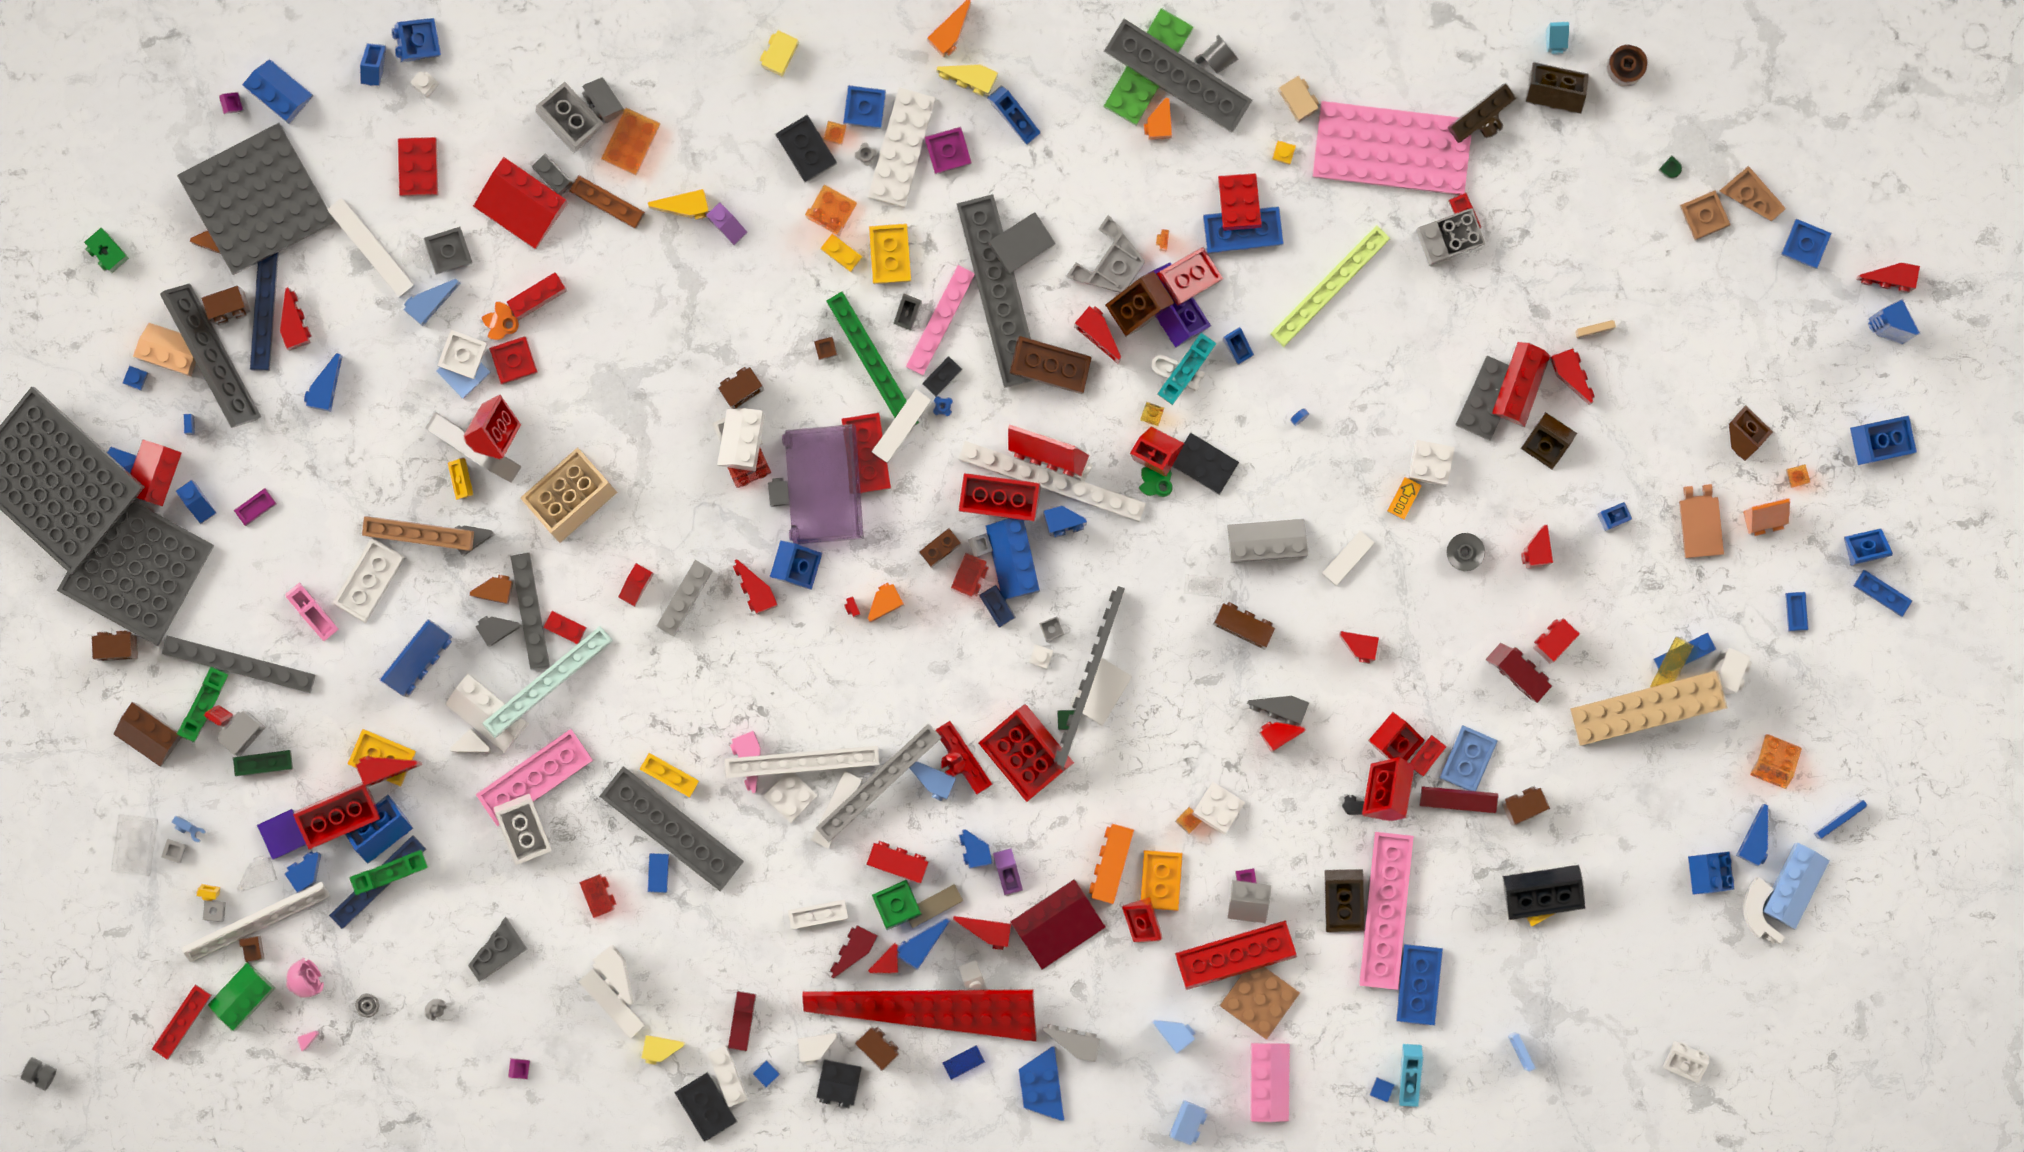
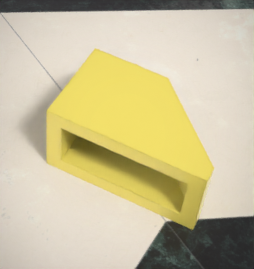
(659, 1048)

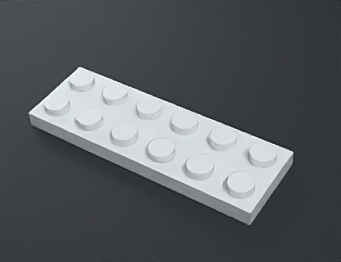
(901, 147)

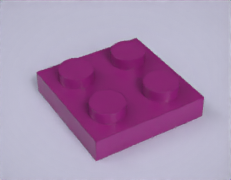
(948, 150)

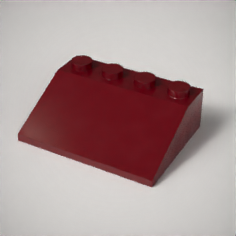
(1058, 924)

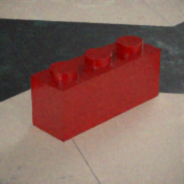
(536, 296)
(897, 862)

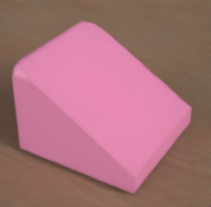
(306, 1039)

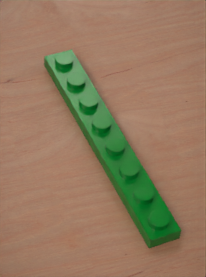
(867, 353)

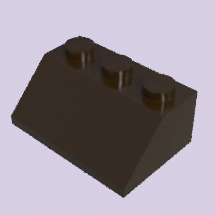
(1557, 88)

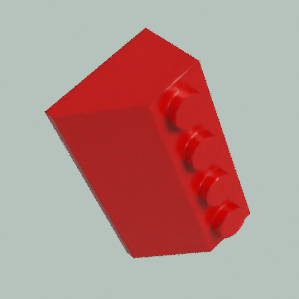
(1521, 383)
(492, 428)
(1046, 451)
(999, 497)
(336, 815)

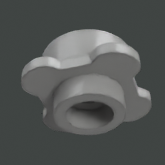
(871, 153)

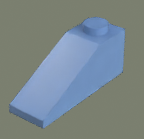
(428, 302)
(934, 780)

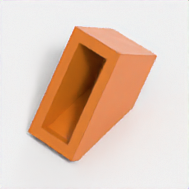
(1159, 122)
(884, 602)

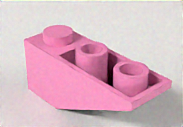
(747, 746)

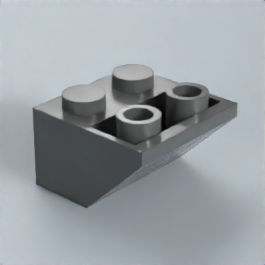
(604, 101)

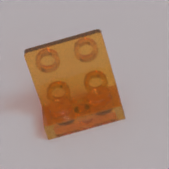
(831, 210)
(1776, 761)

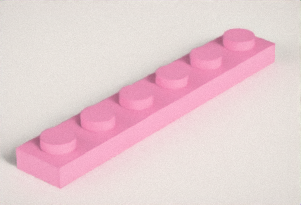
(940, 320)

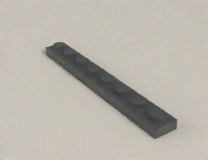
(238, 664)

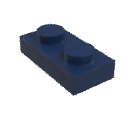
(997, 606)

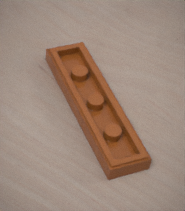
(607, 202)

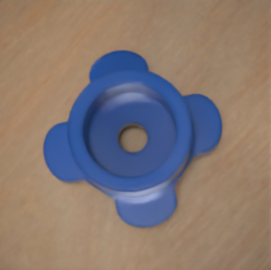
(946, 410)

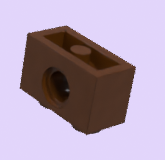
(940, 547)

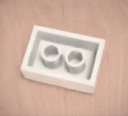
(1731, 669)
(522, 829)

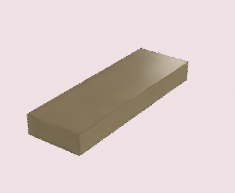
(937, 904)

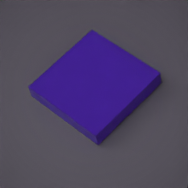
(281, 834)

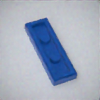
(1882, 593)
(1839, 820)

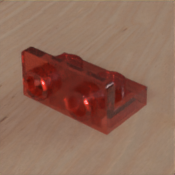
(744, 477)
(597, 895)

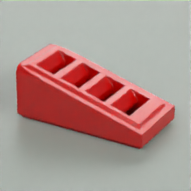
(219, 716)

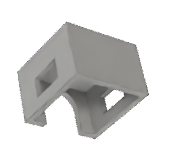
(1051, 622)
(219, 916)

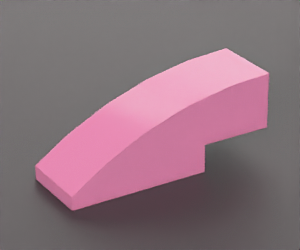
(311, 611)

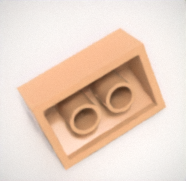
(165, 349)

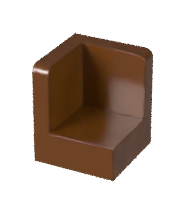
(252, 948)

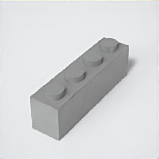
(684, 598)

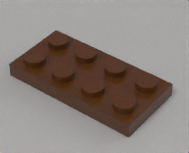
(1050, 365)

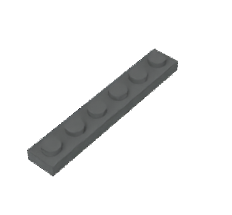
(530, 610)

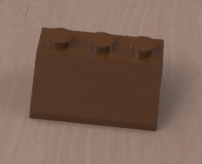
(1244, 625)
(147, 733)

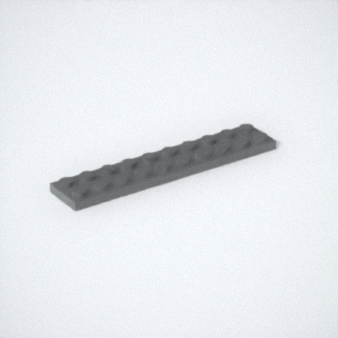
(996, 288)

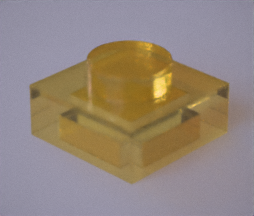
(1152, 413)

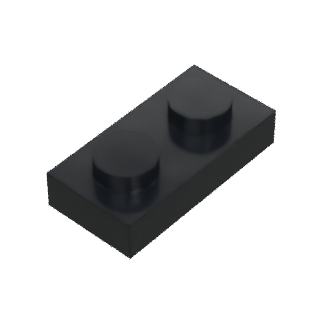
(942, 376)

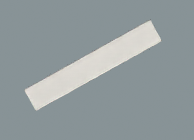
(370, 247)

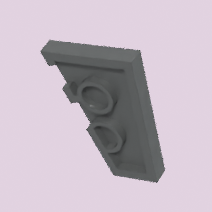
(498, 951)

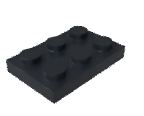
(806, 148)
(1205, 463)
(705, 1107)

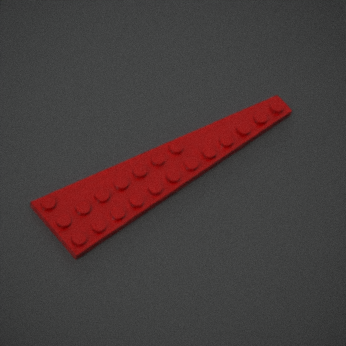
(968, 1011)

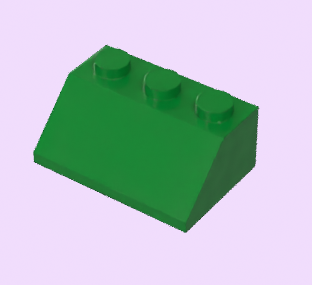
(241, 997)

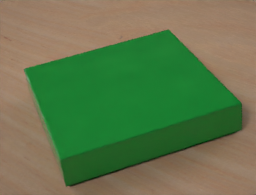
(896, 905)

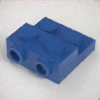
(416, 39)

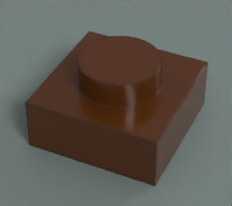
(825, 348)

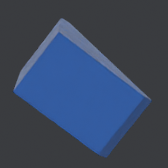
(1238, 345)
(1614, 516)

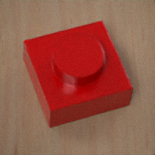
(851, 607)

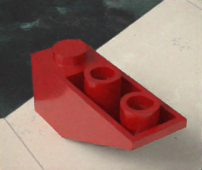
(1898, 275)
(292, 326)
(1569, 371)
(759, 592)

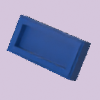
(1796, 611)
(658, 872)

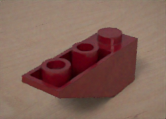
(859, 945)

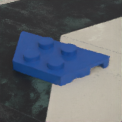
(1041, 1085)

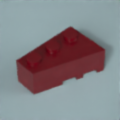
(1520, 671)

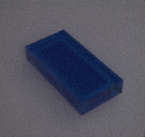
(963, 1062)

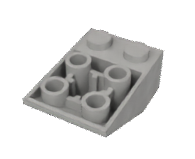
(1450, 236)

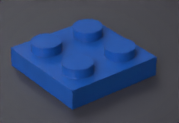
(864, 107)
(1806, 243)

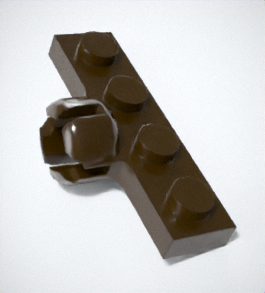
(1483, 115)

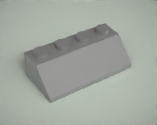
(1267, 540)

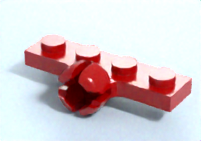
(961, 759)

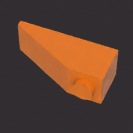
(947, 34)

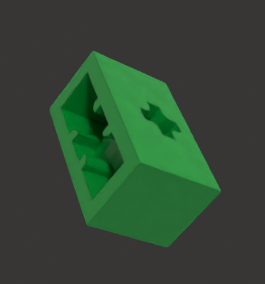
(115, 255)

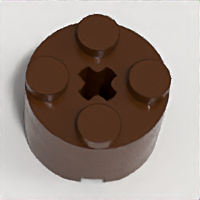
(1627, 54)

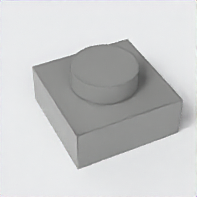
(980, 545)
(173, 851)

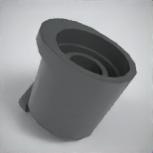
(1218, 55)

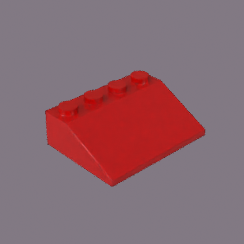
(520, 203)
(1024, 752)

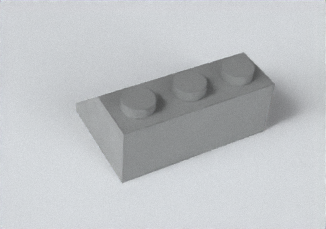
(568, 117)

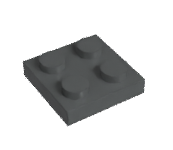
(447, 250)

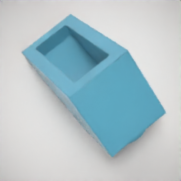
(1557, 37)

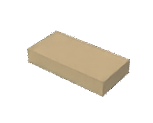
(1596, 328)

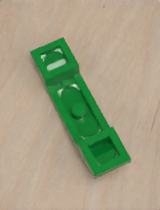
(204, 701)
(388, 872)

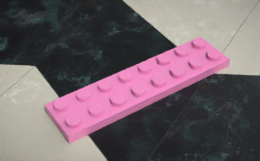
(1386, 910)

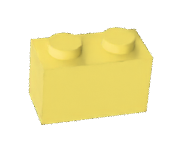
(779, 53)

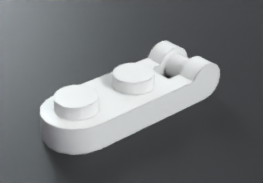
(1165, 366)

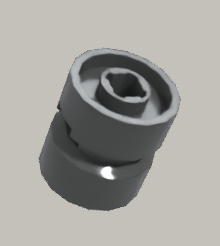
(39, 1074)

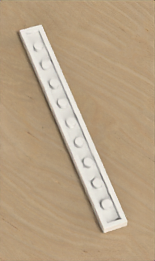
(1052, 481)

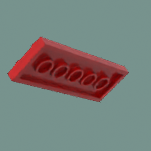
(1235, 955)

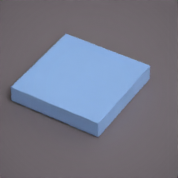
(463, 384)
(1521, 1051)

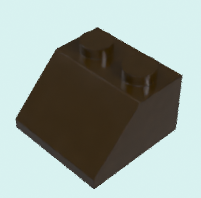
(1549, 440)

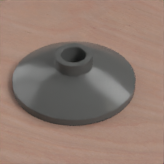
(1472, 544)

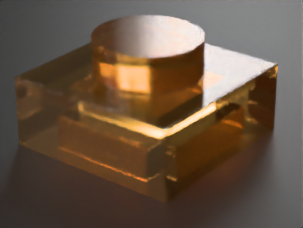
(835, 132)
(1162, 240)
(1798, 476)
(1188, 821)

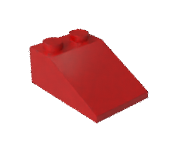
(1095, 329)
(375, 769)

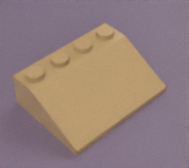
(568, 495)

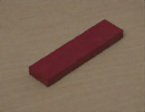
(1458, 799)

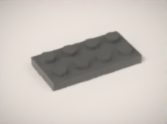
(1478, 408)

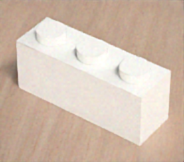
(727, 1076)

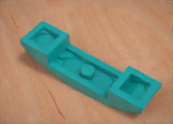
(1186, 369)

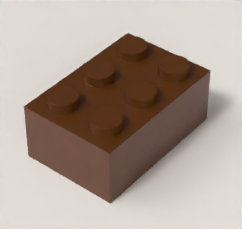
(1139, 303)

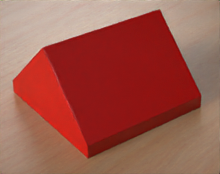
(1142, 921)

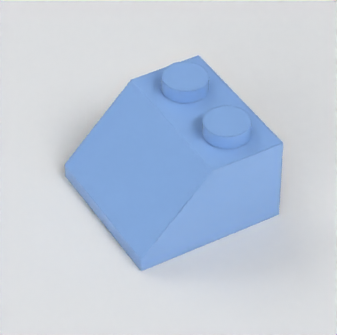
(1175, 1033)
(1187, 1122)

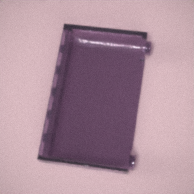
(823, 484)

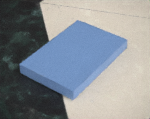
(1468, 759)

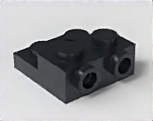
(838, 1083)

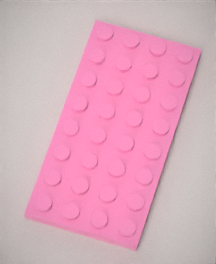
(1390, 148)

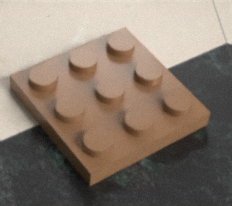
(1260, 1000)

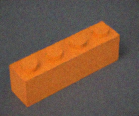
(1112, 863)

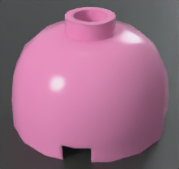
(303, 979)

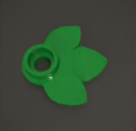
(1152, 482)

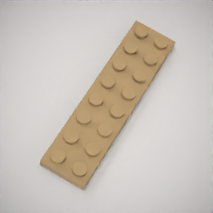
(1648, 708)

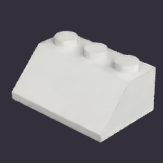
(741, 439)

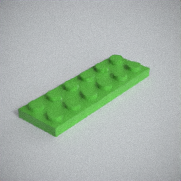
(1133, 91)

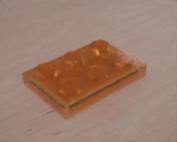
(630, 141)

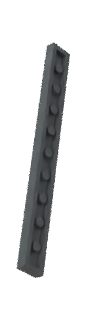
(1091, 669)

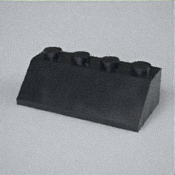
(1544, 892)

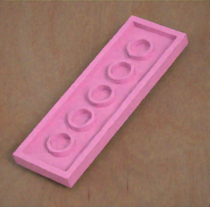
(537, 773)

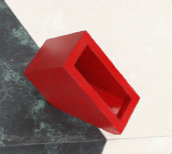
(635, 584)
(1361, 646)

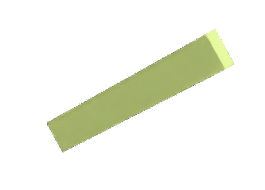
(1329, 286)

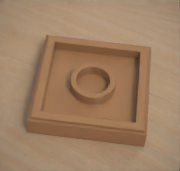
(1705, 215)

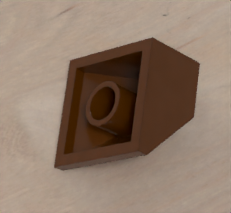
(1747, 433)

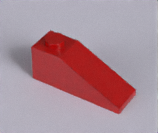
(989, 931)

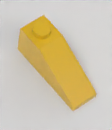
(688, 204)

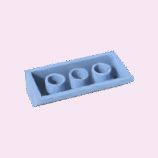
(1795, 885)

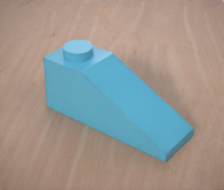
(1410, 1075)

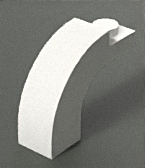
(1753, 911)

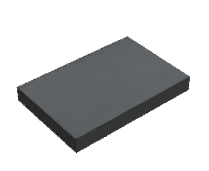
(1021, 243)

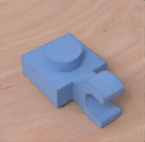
(183, 826)

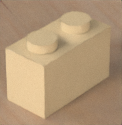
(1298, 98)

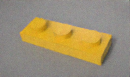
(669, 775)

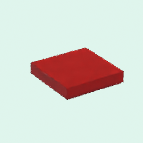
(513, 360)

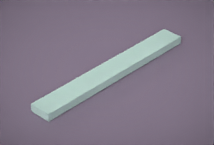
(547, 682)

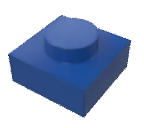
(135, 378)

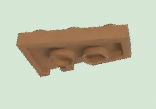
(1753, 194)

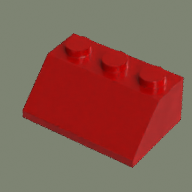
(155, 470)
(1388, 789)

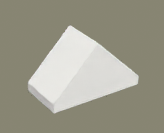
(470, 743)

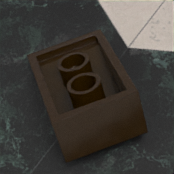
(1344, 900)

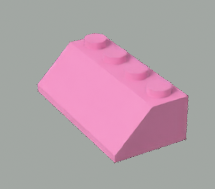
(1269, 1082)

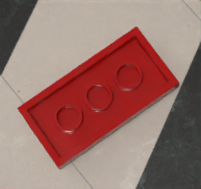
(872, 469)

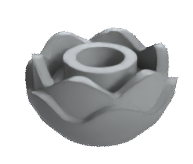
(361, 1008)
(435, 1008)

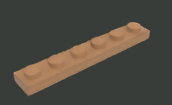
(418, 533)

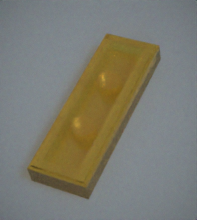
(1673, 662)

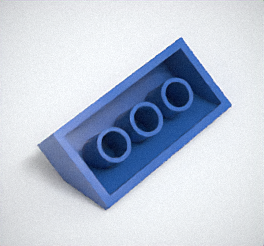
(1894, 323)
(1012, 558)

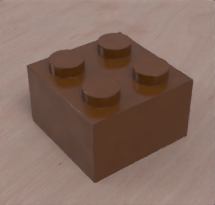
(226, 305)
(740, 388)
(114, 647)
(1525, 806)
(877, 1047)

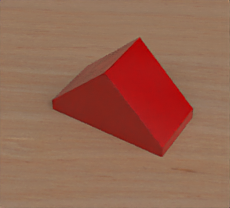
(887, 962)

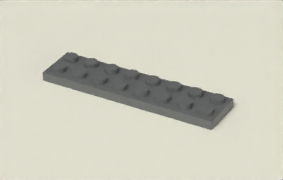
(1177, 75)
(210, 355)
(671, 828)

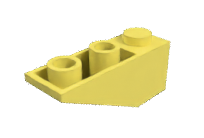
(972, 76)

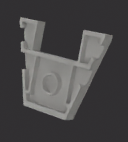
(1117, 266)

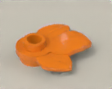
(497, 321)

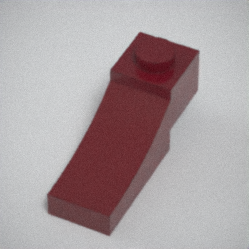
(742, 1020)

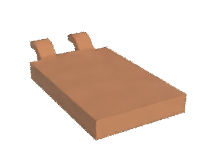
(1701, 523)

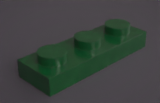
(263, 763)

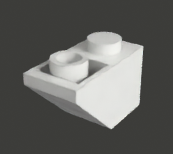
(972, 976)

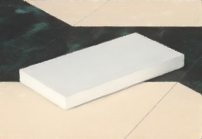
(368, 580)

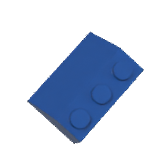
(277, 90)
(381, 834)

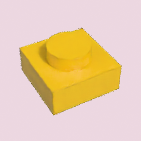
(1283, 152)
(208, 892)

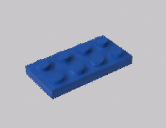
(1231, 240)
(1419, 984)

